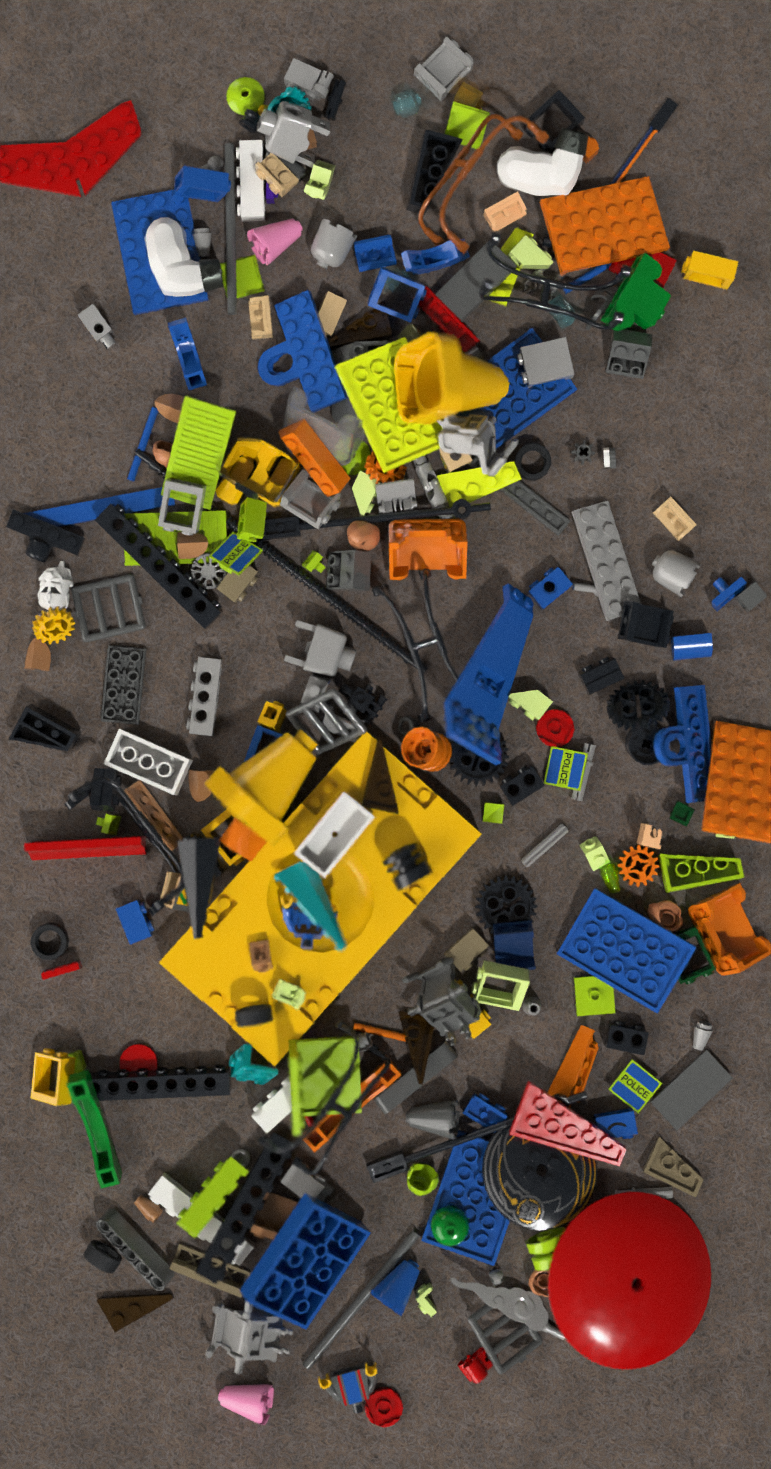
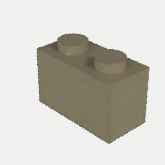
(235, 586)
(467, 949)

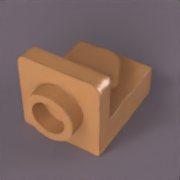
(260, 956)

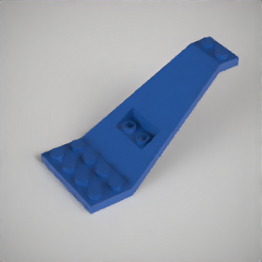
(483, 688)

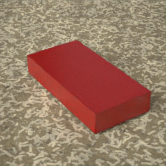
(61, 970)

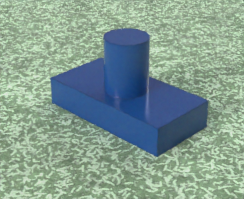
(727, 592)

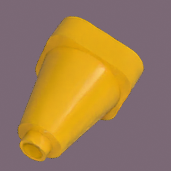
(441, 380)
(266, 784)

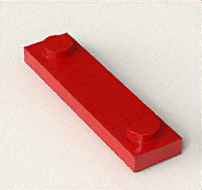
(447, 320)

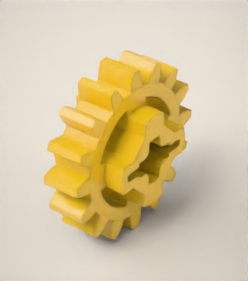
(53, 625)

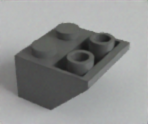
(629, 353)
(348, 570)

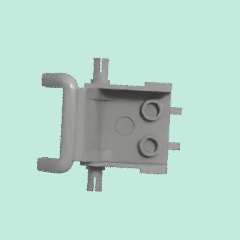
(476, 437)
(247, 1334)

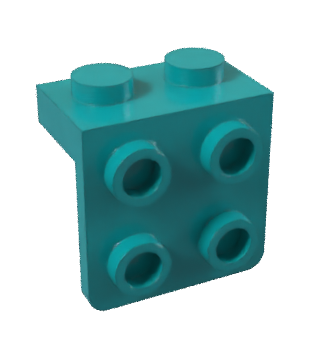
(243, 1070)

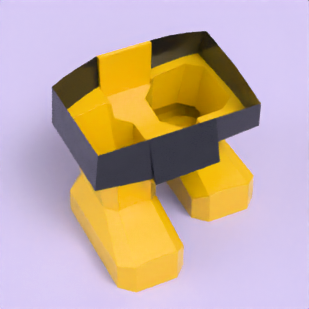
(236, 483)

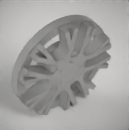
(208, 571)

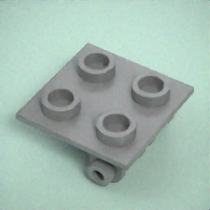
(396, 495)

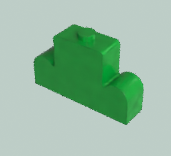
(639, 296)

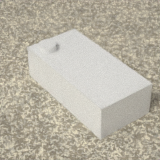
(148, 762)

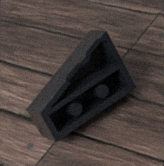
(44, 729)

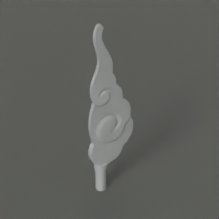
(515, 1304)

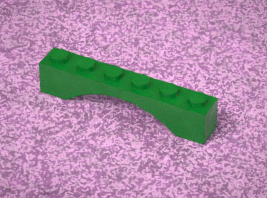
(103, 1151)

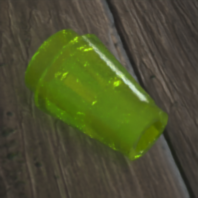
(610, 877)

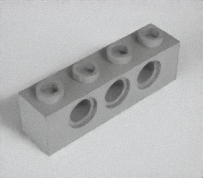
(207, 726)

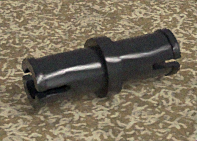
(335, 99)

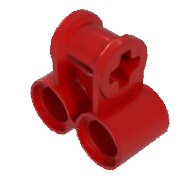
(476, 1366)

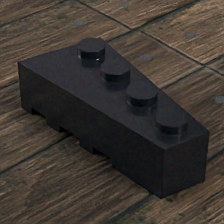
(433, 160)

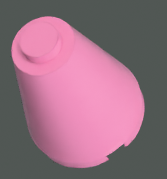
(273, 239)
(248, 1401)

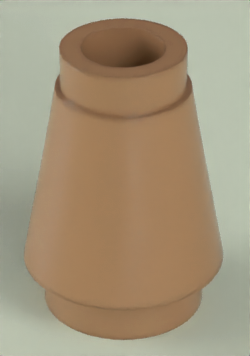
(148, 1208)

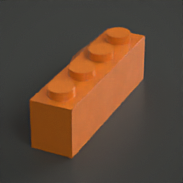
(315, 457)

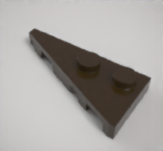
(371, 327)
(379, 787)
(418, 1038)
(125, 1310)

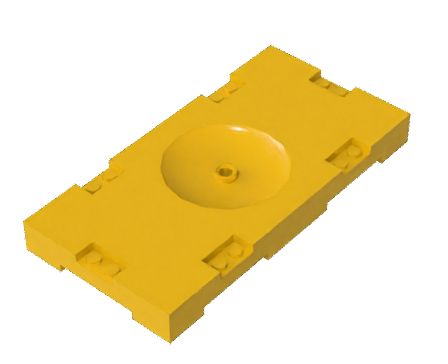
(369, 913)

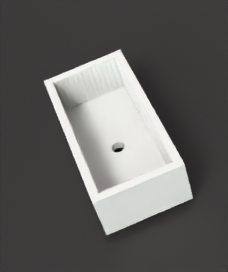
(323, 850)

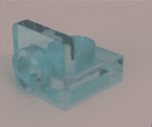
(392, 284)
(562, 319)

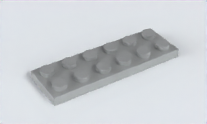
(605, 558)

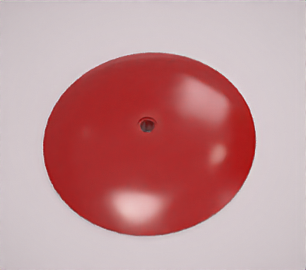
(594, 1272)

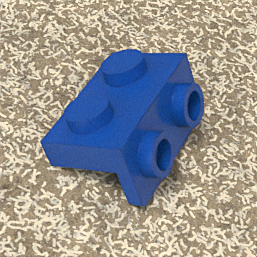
(374, 253)
(483, 1111)

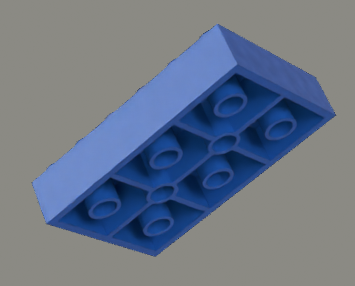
(305, 1261)

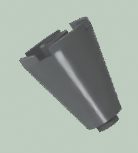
(436, 1118)

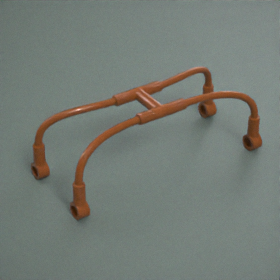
(467, 165)

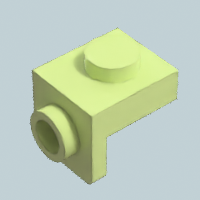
(594, 853)
(289, 994)
(425, 1303)

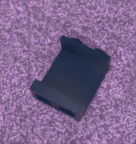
(514, 944)

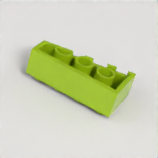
(211, 1196)

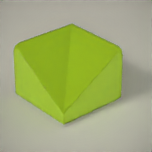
(493, 813)
(80, 1063)

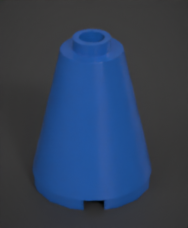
(397, 1286)

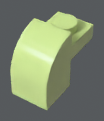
(319, 180)

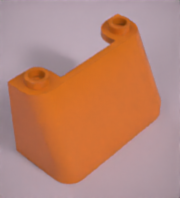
(427, 545)
(729, 931)

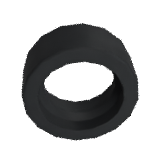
(540, 449)
(35, 941)
(254, 1015)
(102, 1256)

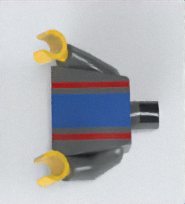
(351, 1385)

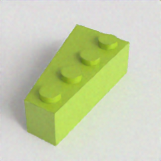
(697, 871)

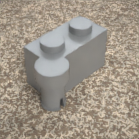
(308, 79)
(304, 1183)

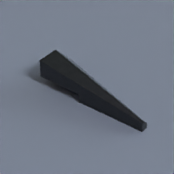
(198, 868)

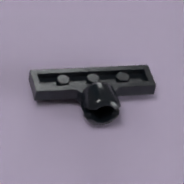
(44, 536)

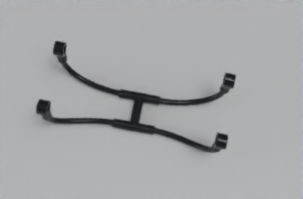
(547, 282)
(415, 646)
(144, 825)
(331, 1103)

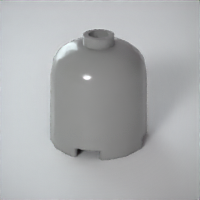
(331, 244)
(674, 571)

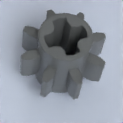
(583, 447)

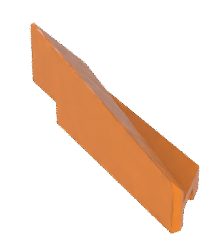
(576, 1065)

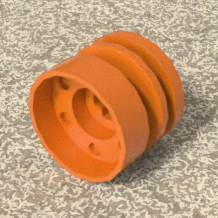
(417, 748)

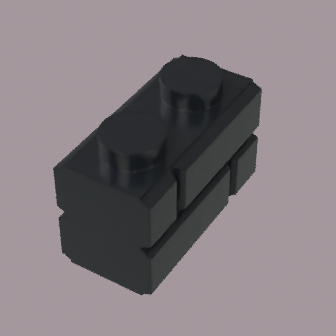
(601, 675)
(104, 795)

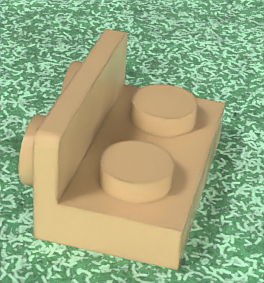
(278, 176)

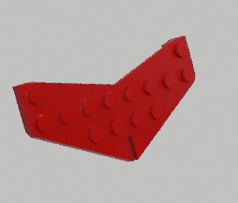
(82, 157)

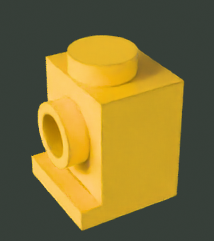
(265, 718)

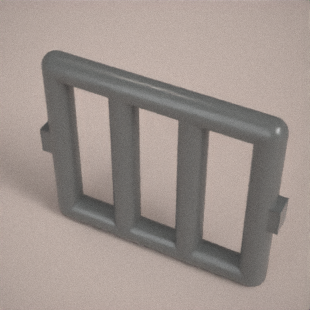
(104, 632)
(320, 701)
(492, 1351)

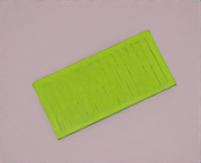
(199, 448)
(212, 526)

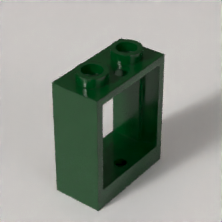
(706, 970)

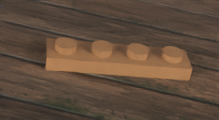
(146, 803)

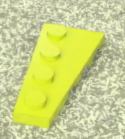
(507, 285)
(474, 484)

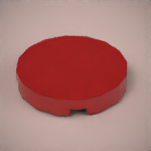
(555, 722)
(138, 1057)
(384, 1401)

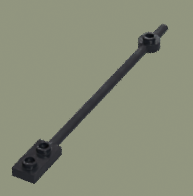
(292, 527)
(398, 1163)

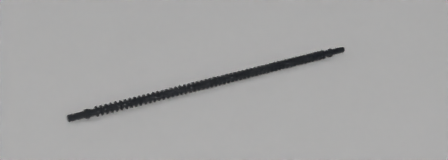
(407, 658)

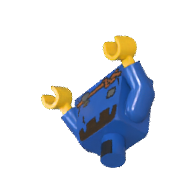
(301, 925)

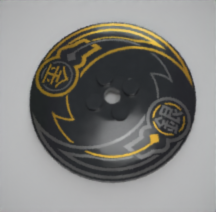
(534, 1199)

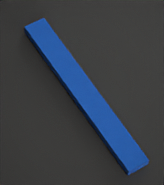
(90, 510)

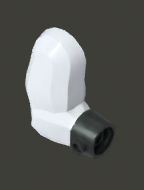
(544, 172)
(172, 262)

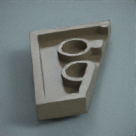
(671, 1169)

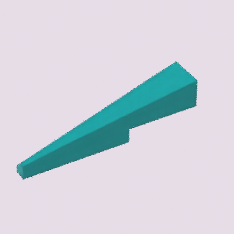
(312, 899)

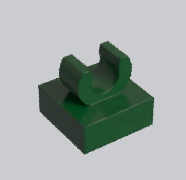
(681, 813)

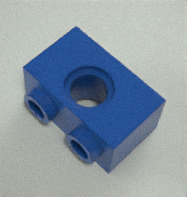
(560, 583)

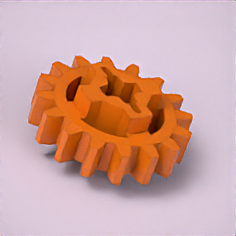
(377, 473)
(650, 861)

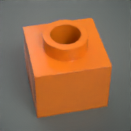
(592, 149)

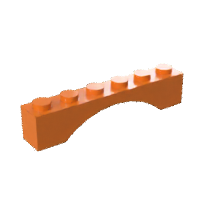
(327, 1127)

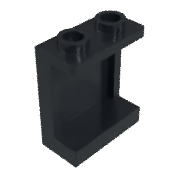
(645, 624)

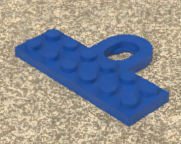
(310, 353)
(694, 741)

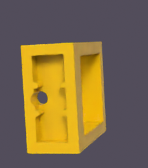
(709, 269)
(212, 826)
(42, 1074)

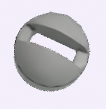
(496, 1277)

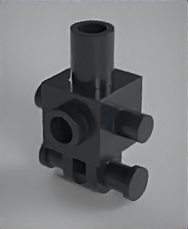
(361, 699)

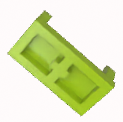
(251, 520)

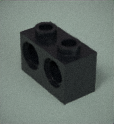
(523, 789)
(625, 1043)

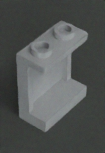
(444, 68)
(545, 362)
(308, 501)

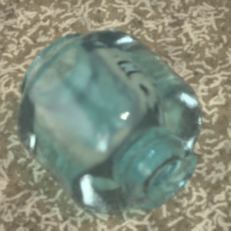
(406, 103)

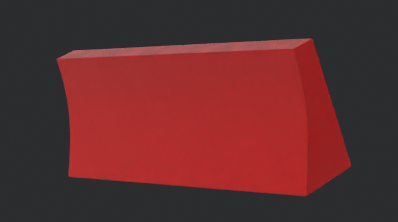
(86, 848)

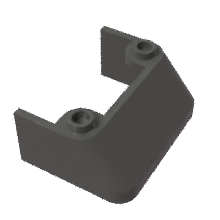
(341, 355)

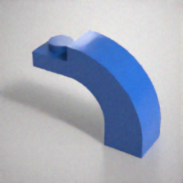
(432, 259)
(187, 353)

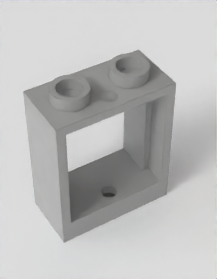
(187, 487)

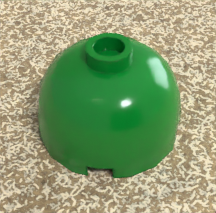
(449, 1225)

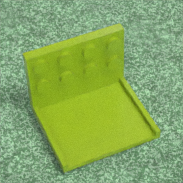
(316, 1071)

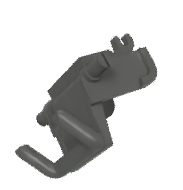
(444, 1000)

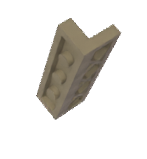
(189, 1270)

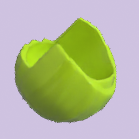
(422, 1179)

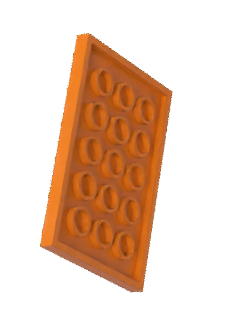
(604, 225)
(739, 783)

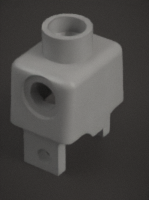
(288, 131)
(325, 651)

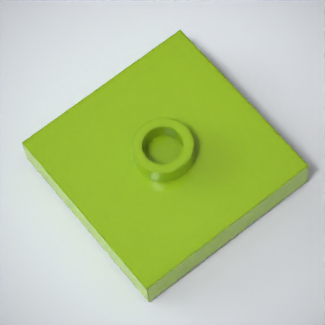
(593, 996)

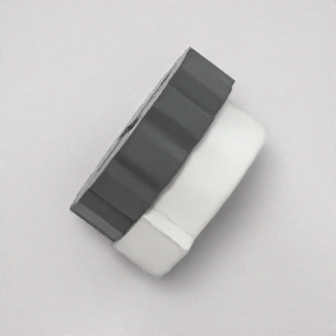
(609, 457)

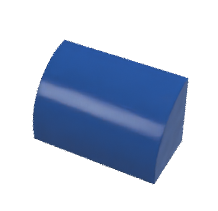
(692, 646)

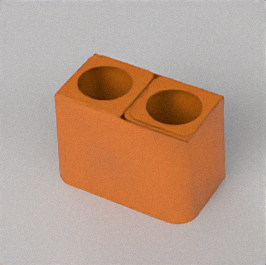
(242, 840)

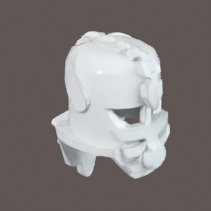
(55, 587)

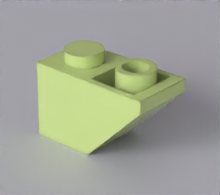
(529, 255)
(364, 493)
(532, 702)

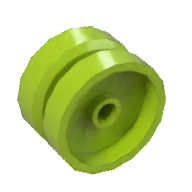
(543, 1247)

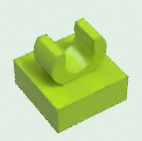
(313, 562)
(109, 824)

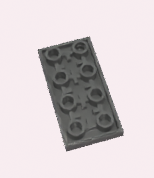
(462, 290)
(123, 685)
(691, 1089)

